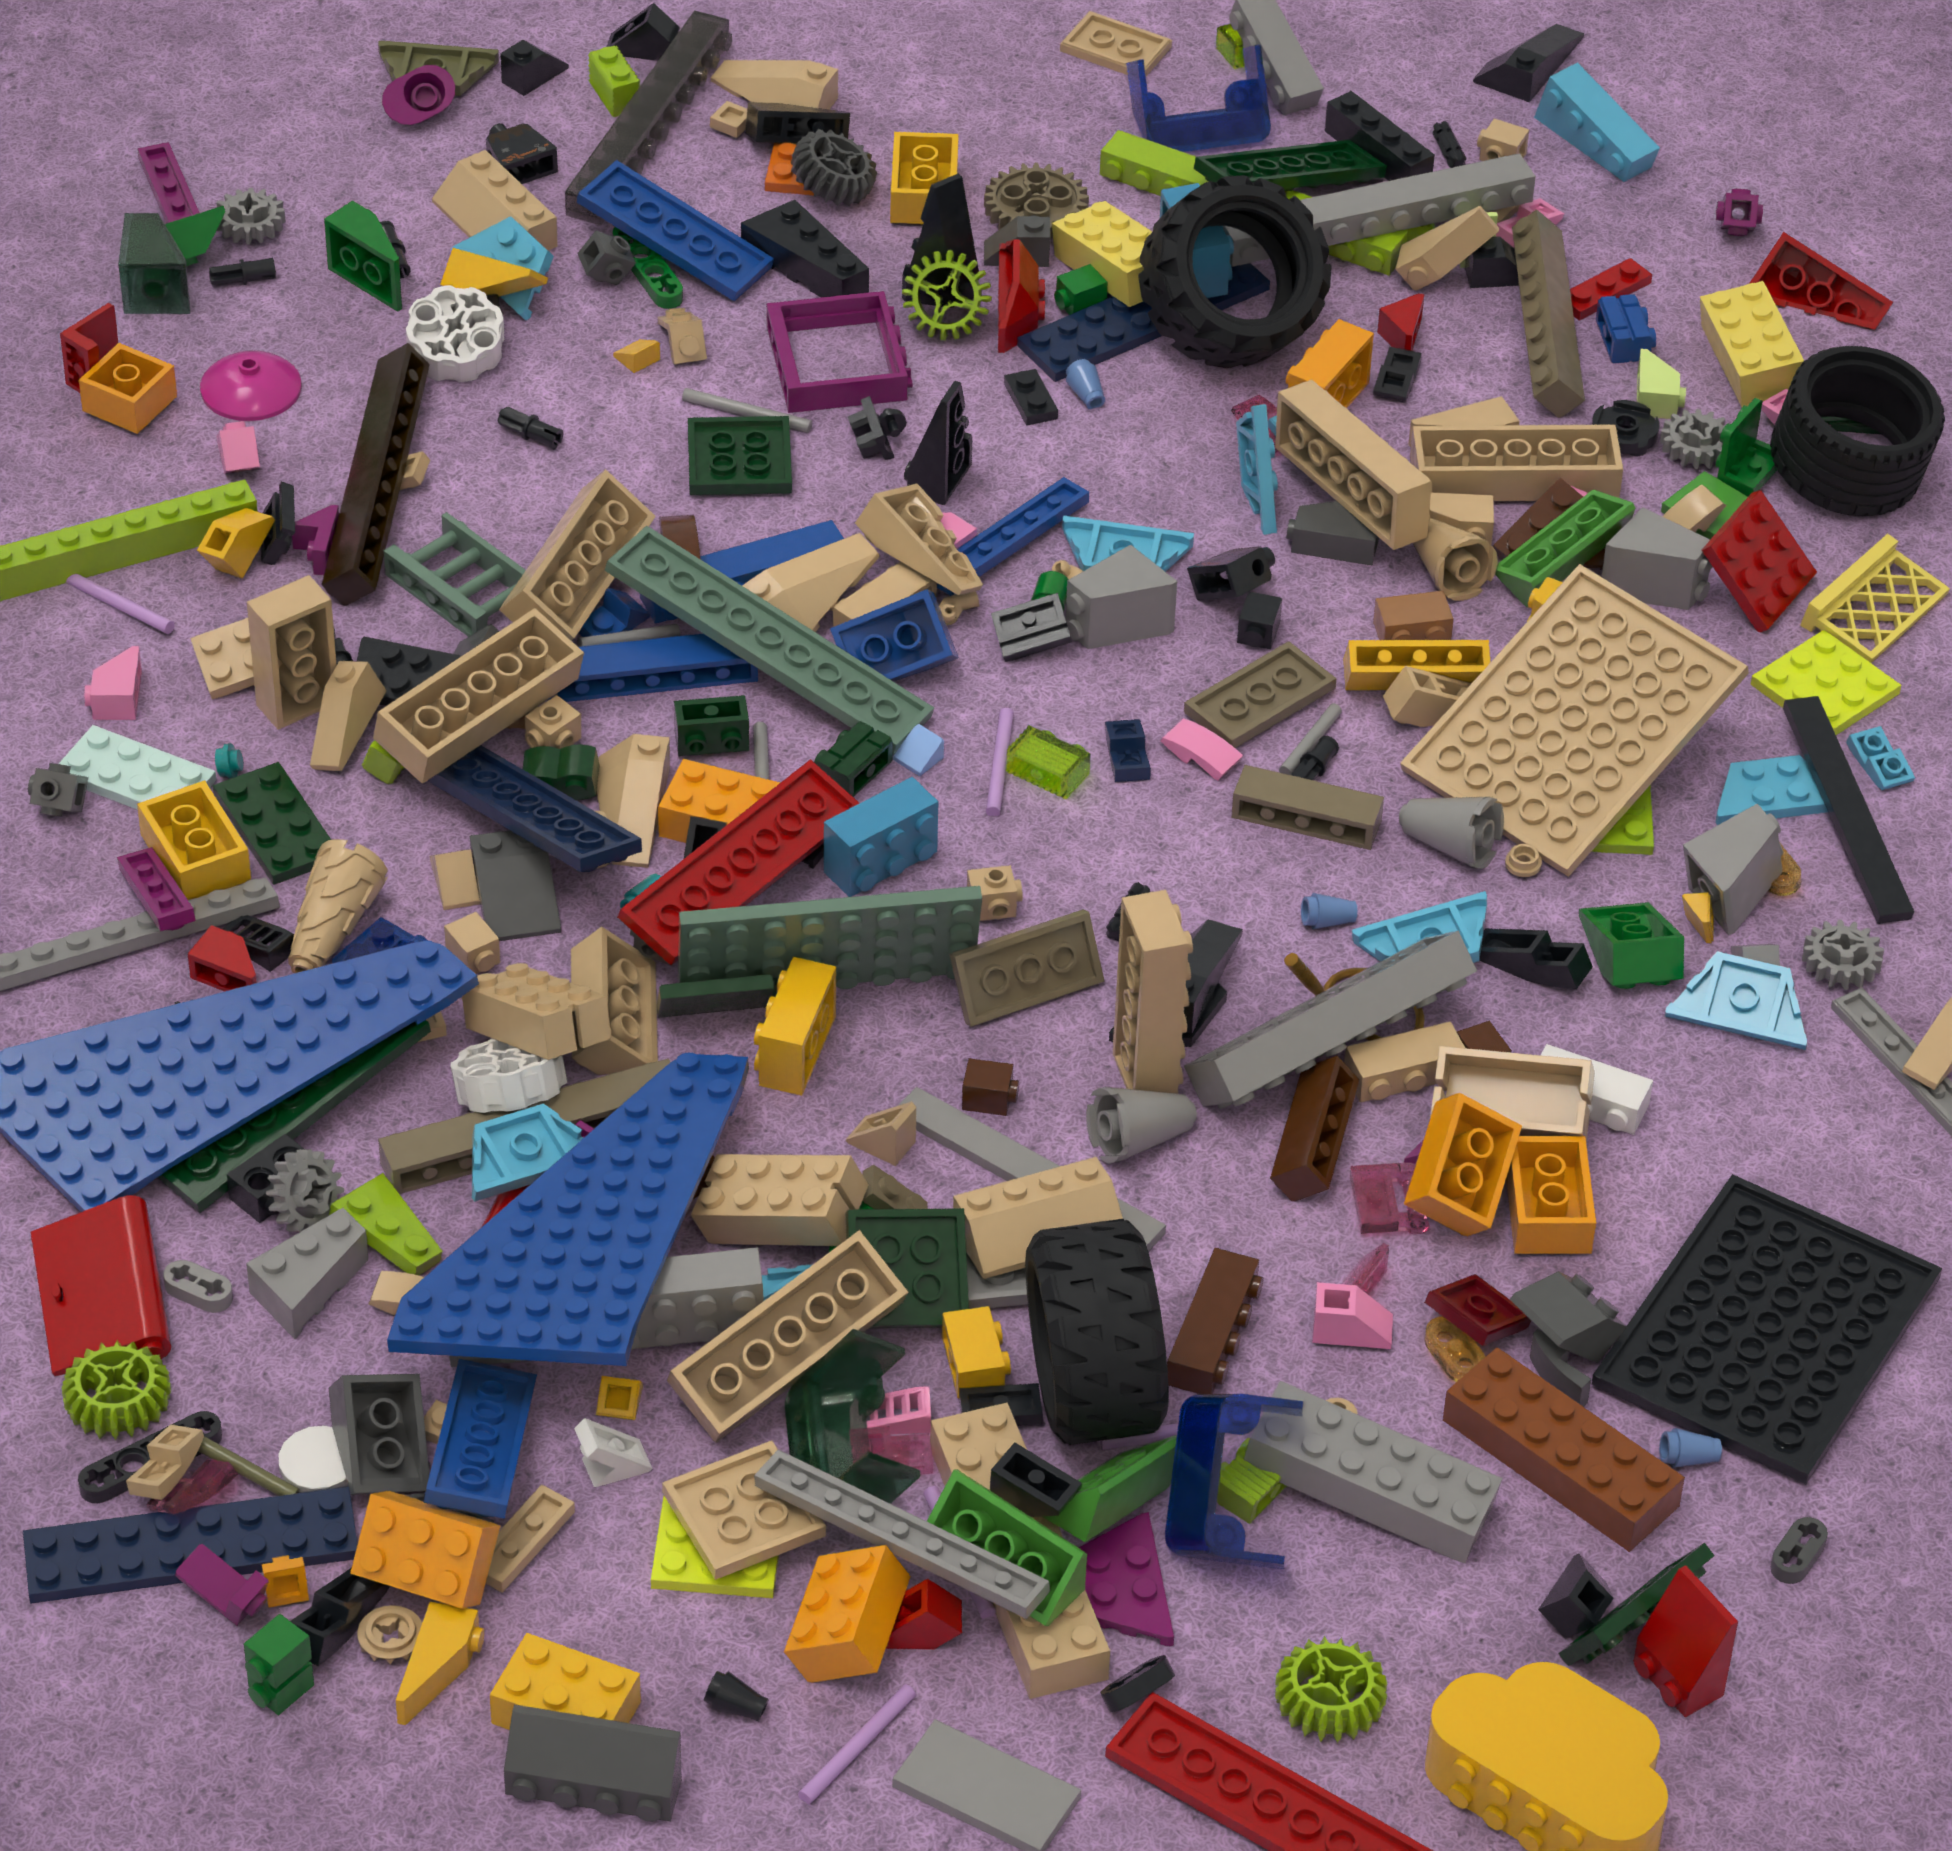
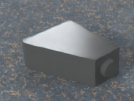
(1331, 533)

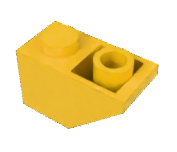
(235, 540)

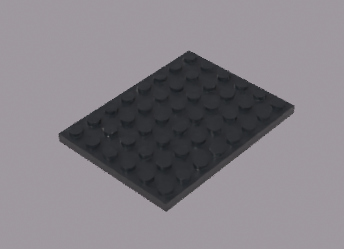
(1767, 1328)

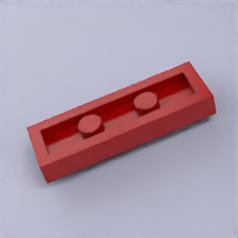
(1615, 281)

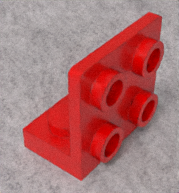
(88, 343)

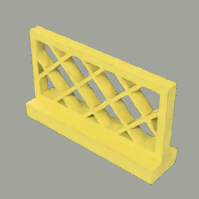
(1858, 578)

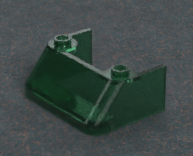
(839, 1397)

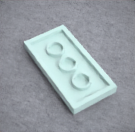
(129, 769)

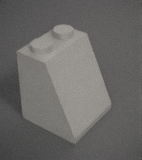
(1658, 562)
(1120, 601)
(1735, 864)

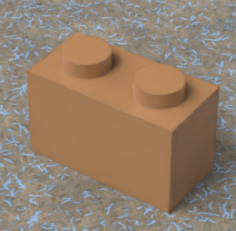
(1413, 617)

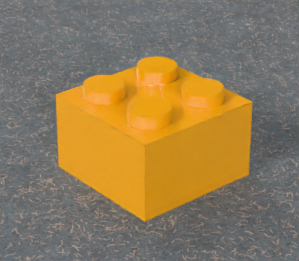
(128, 388)

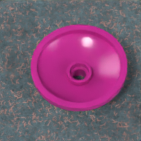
(250, 386)

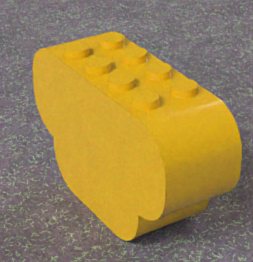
(1549, 1760)

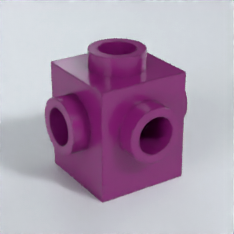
(1742, 200)

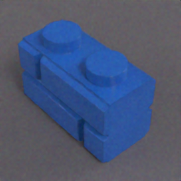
(1624, 327)

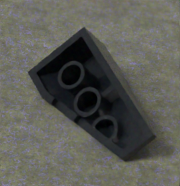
(1530, 64)
(944, 229)
(944, 450)
(1211, 952)

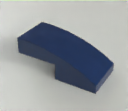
(1127, 750)

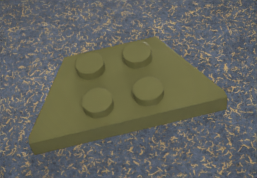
(462, 63)

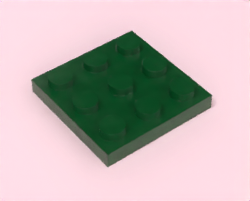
(739, 455)
(926, 1256)

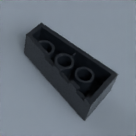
(806, 251)

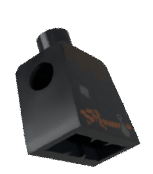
(522, 151)
(1244, 568)

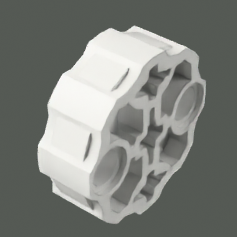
(454, 324)
(504, 1077)

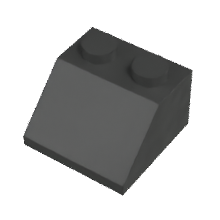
(1571, 1314)

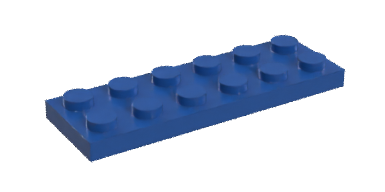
(675, 230)
(480, 1439)

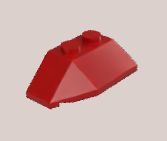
(1018, 294)

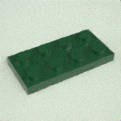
(273, 821)
(1632, 1611)

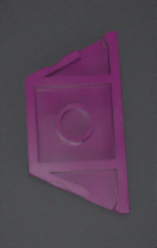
(1127, 1581)

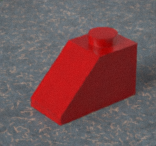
(221, 960)
(926, 1618)

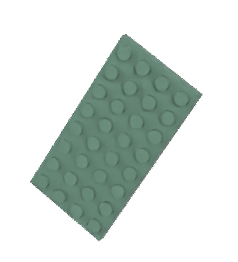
(860, 935)

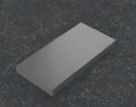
(986, 1788)

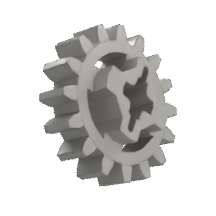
(251, 216)
(1693, 438)
(1842, 954)
(303, 1189)

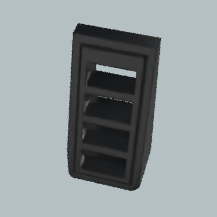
(264, 955)

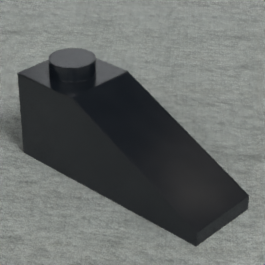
(791, 122)

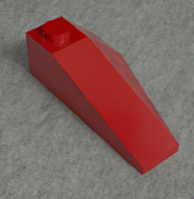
(1814, 284)

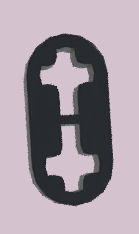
(1137, 1683)

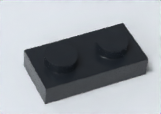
(1031, 397)
(1022, 1399)

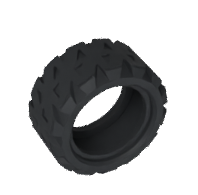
(1286, 235)
(1097, 1331)

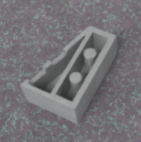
(307, 1269)

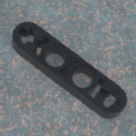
(138, 1452)

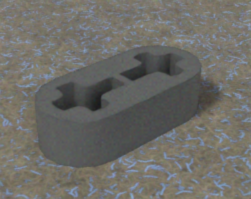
(1805, 1554)

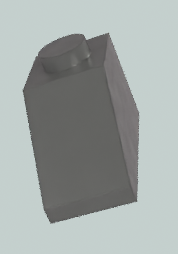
(1032, 232)

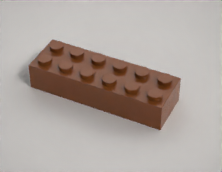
(1563, 1449)

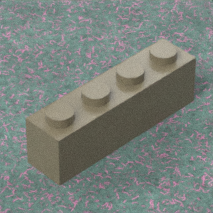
(1307, 807)

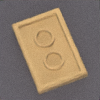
(1114, 43)

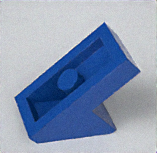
(616, 614)

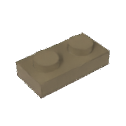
(888, 1193)

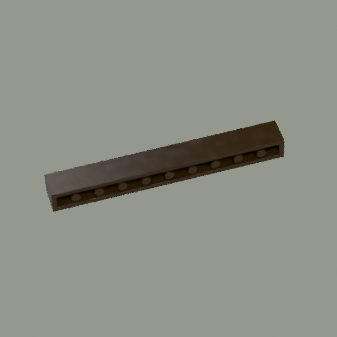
(376, 475)

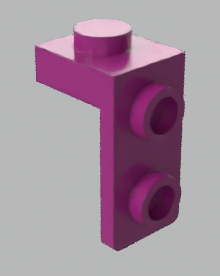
(223, 1585)

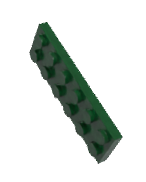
(1296, 165)

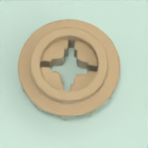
(386, 1620)

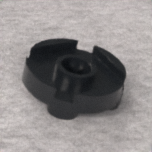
(1643, 427)

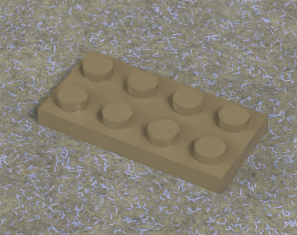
(1260, 694)
(1027, 967)

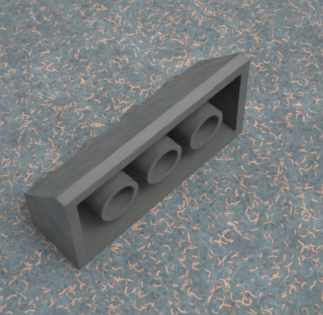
(593, 1763)

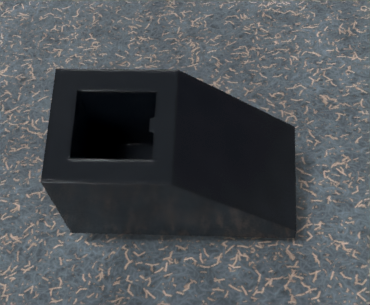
(1576, 1598)

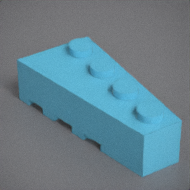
(1595, 123)

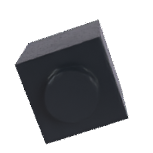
(1259, 620)

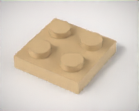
(225, 658)

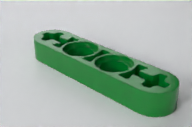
(654, 264)

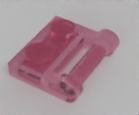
(1377, 1202)

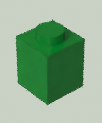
(1080, 289)

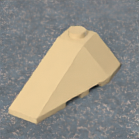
(780, 81)

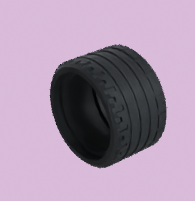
(1868, 389)

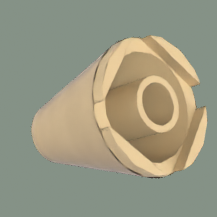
(1457, 560)

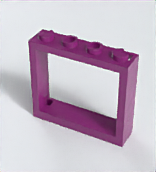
(835, 312)

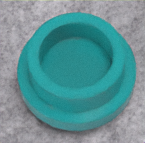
(228, 761)

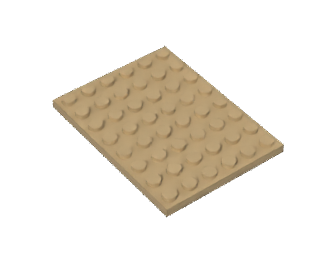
(1576, 717)

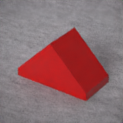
(1401, 321)

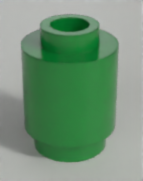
(1051, 583)

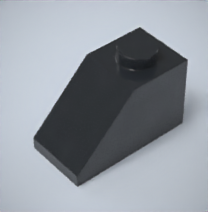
(645, 34)
(528, 67)
(1492, 265)
(1032, 1483)

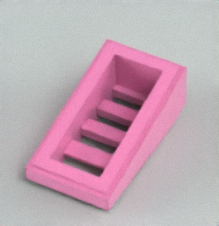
(908, 1421)

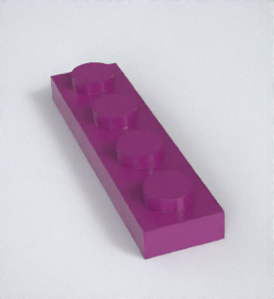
(167, 182)
(156, 889)

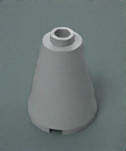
(1456, 826)
(1136, 1120)

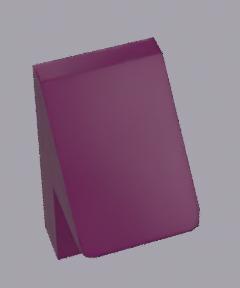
(316, 536)

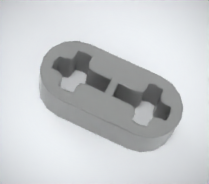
(195, 1289)

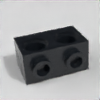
(250, 1180)

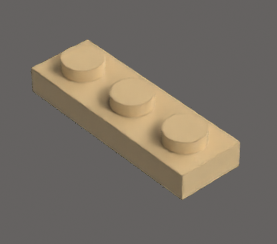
(527, 1534)

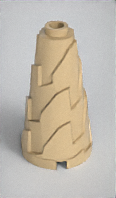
(336, 896)

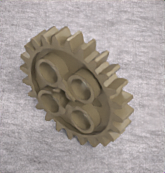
(1035, 193)

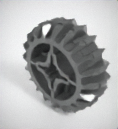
(833, 167)

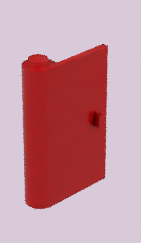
(107, 1281)

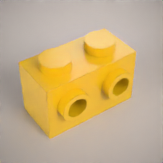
(974, 1348)

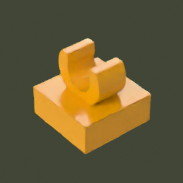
(286, 1581)

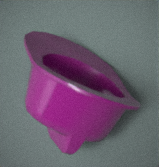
(418, 95)

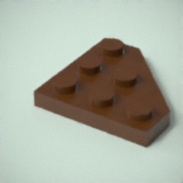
(1540, 514)

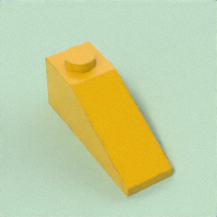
(488, 274)
(438, 1657)

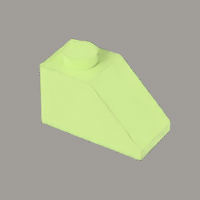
(1659, 386)

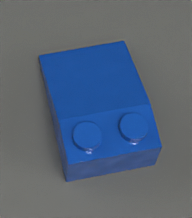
(899, 637)

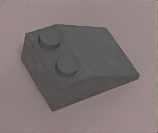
(514, 886)
(380, 1432)

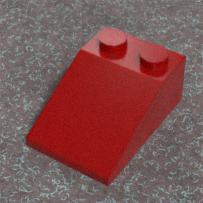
(1687, 1645)

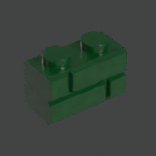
(856, 757)

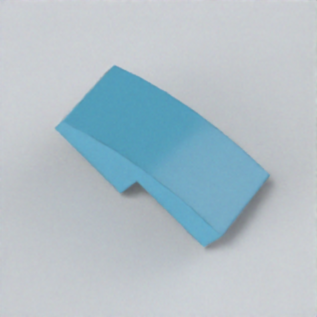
(1878, 759)

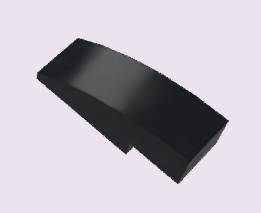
(1535, 957)
(338, 1612)

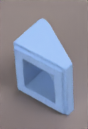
(920, 750)

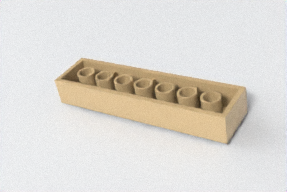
(1073, 1646)

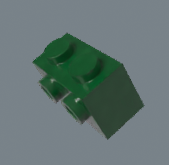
(711, 725)

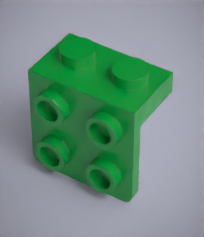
(1744, 459)

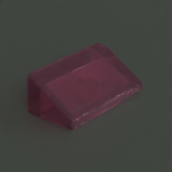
(1369, 1269)

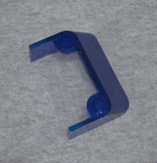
(1240, 122)
(1191, 1520)

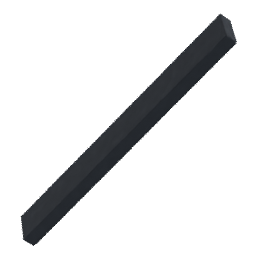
(1848, 810)

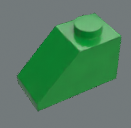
(195, 232)

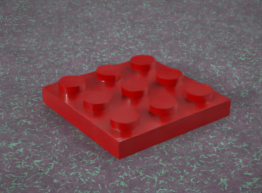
(1759, 561)

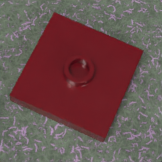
(1478, 1309)

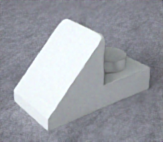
(610, 1453)

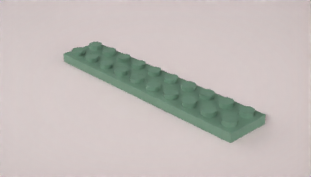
(766, 636)

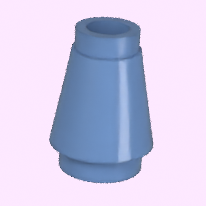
(1085, 382)
(1327, 911)
(1688, 1448)

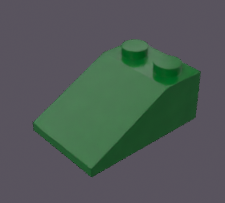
(363, 254)
(1634, 944)

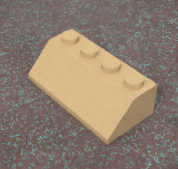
(485, 193)
(629, 984)
(1008, 1214)

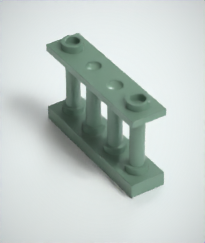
(439, 596)

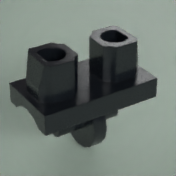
(889, 423)

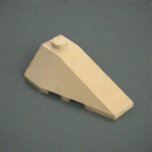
(911, 530)
(816, 580)
(632, 787)

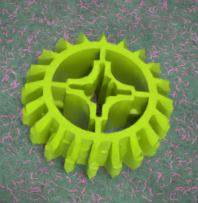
(936, 321)
(118, 1400)
(1324, 1700)

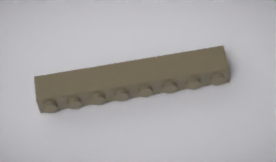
(1548, 314)
(445, 1148)

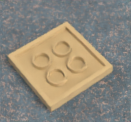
(734, 1519)

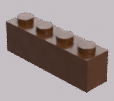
(1315, 1129)
(1214, 1322)

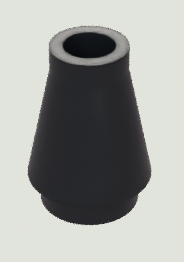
(733, 1696)

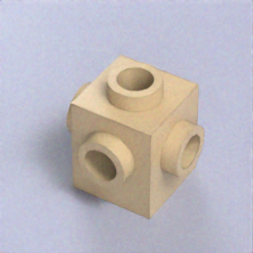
(553, 724)
(998, 891)

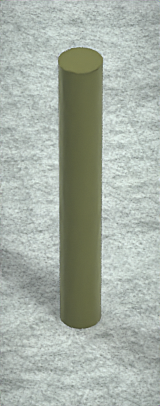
(247, 1468)

